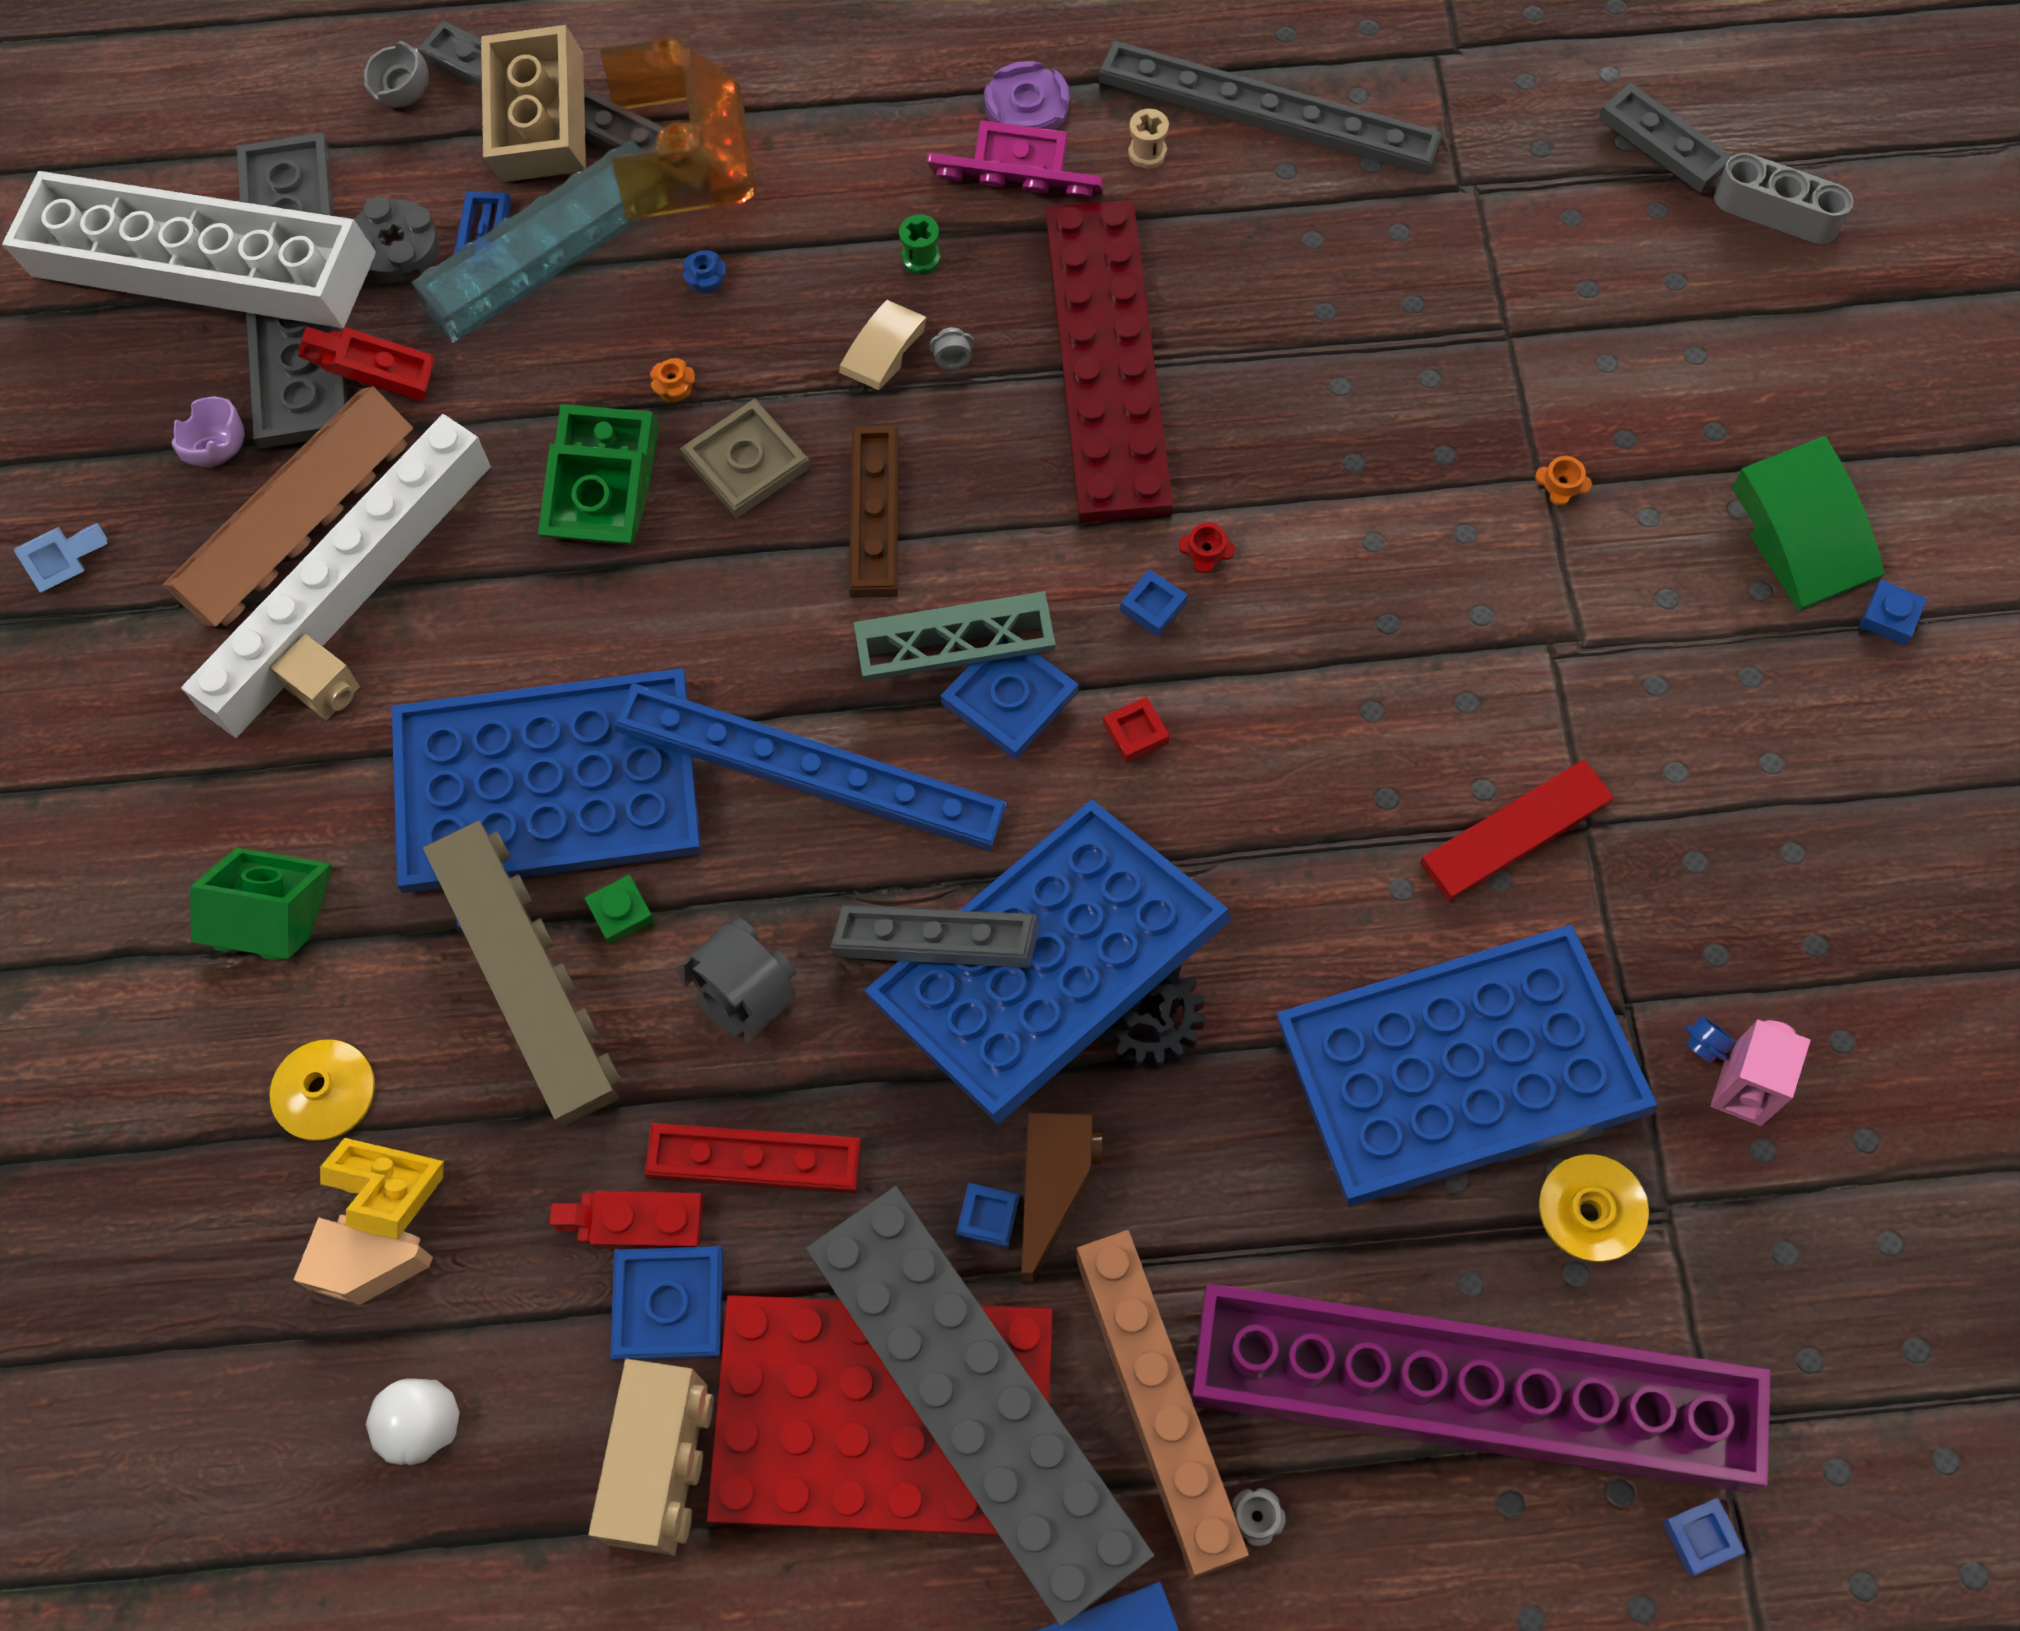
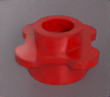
(1211, 535)

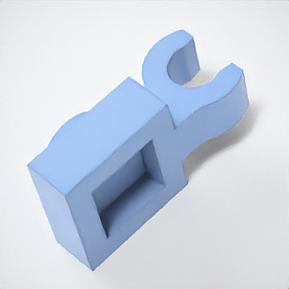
(54, 558)

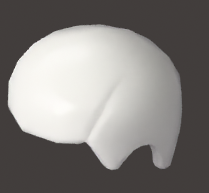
(412, 1420)

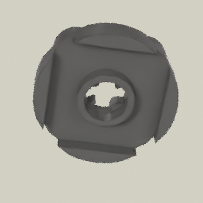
(403, 218)

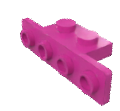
(1018, 156)

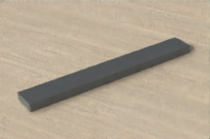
(1271, 107)
(605, 121)

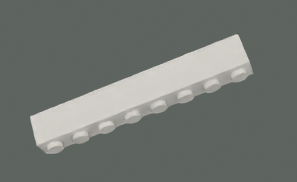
(339, 573)

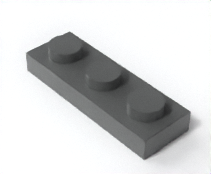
(1665, 137)

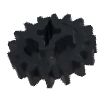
(1160, 1030)

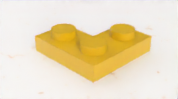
(388, 1182)

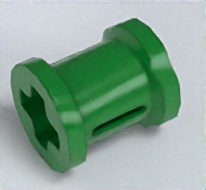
(919, 239)

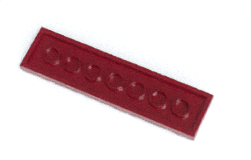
(1107, 362)

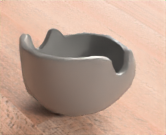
(396, 76)

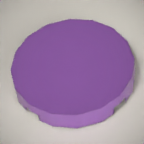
(1027, 96)

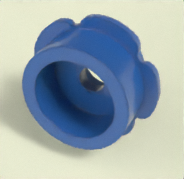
(707, 279)
(1709, 1040)

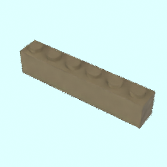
(521, 973)

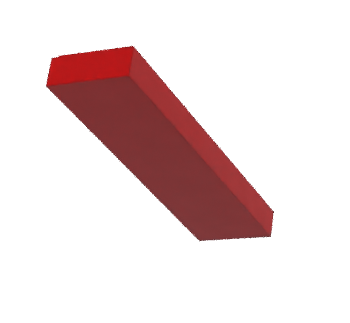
(1516, 830)
(753, 1158)

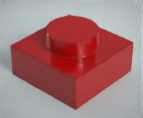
(1136, 730)

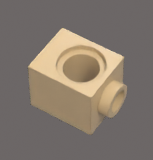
(316, 677)

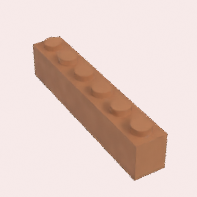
(288, 508)
(1161, 1406)

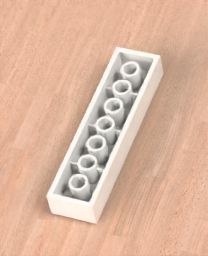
(191, 248)

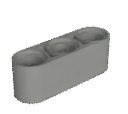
(1783, 198)

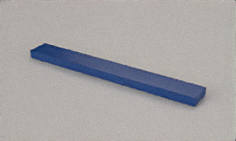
(810, 767)

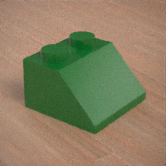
(258, 903)

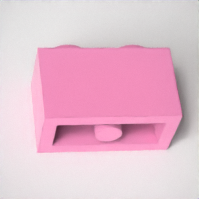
(1761, 1072)

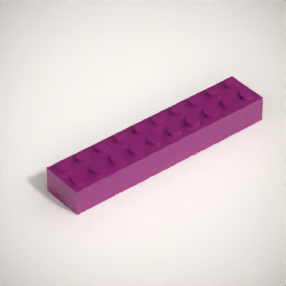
(1483, 1388)

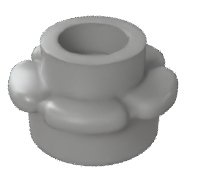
(952, 348)
(1272, 1516)

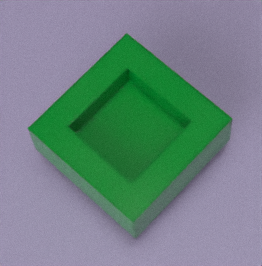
(619, 909)

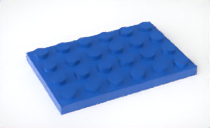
(543, 776)
(1107, 935)
(1463, 1065)

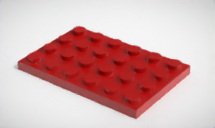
(824, 1433)

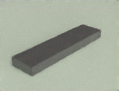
(936, 936)

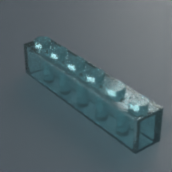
(526, 249)

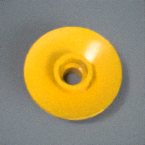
(337, 1105)
(1608, 1188)

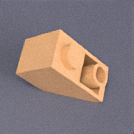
(356, 1263)

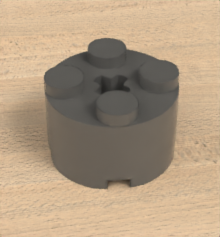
(739, 980)

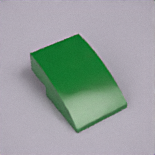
(598, 474)
(1809, 523)

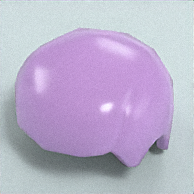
(210, 434)

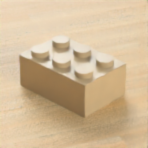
(533, 103)
(651, 1458)

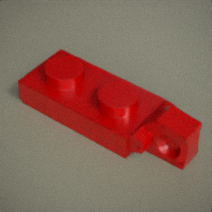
(369, 360)
(632, 1219)

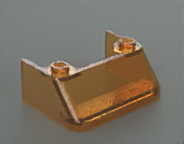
(695, 161)

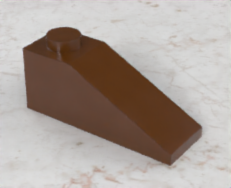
(1056, 1176)

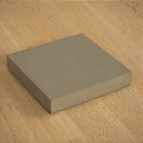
(745, 458)

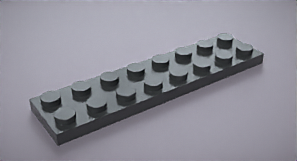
(287, 392)
(980, 1406)

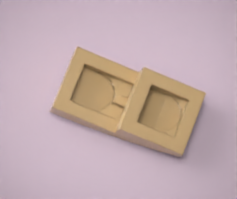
(881, 343)

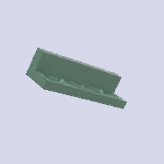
(953, 626)

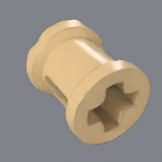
(1153, 135)

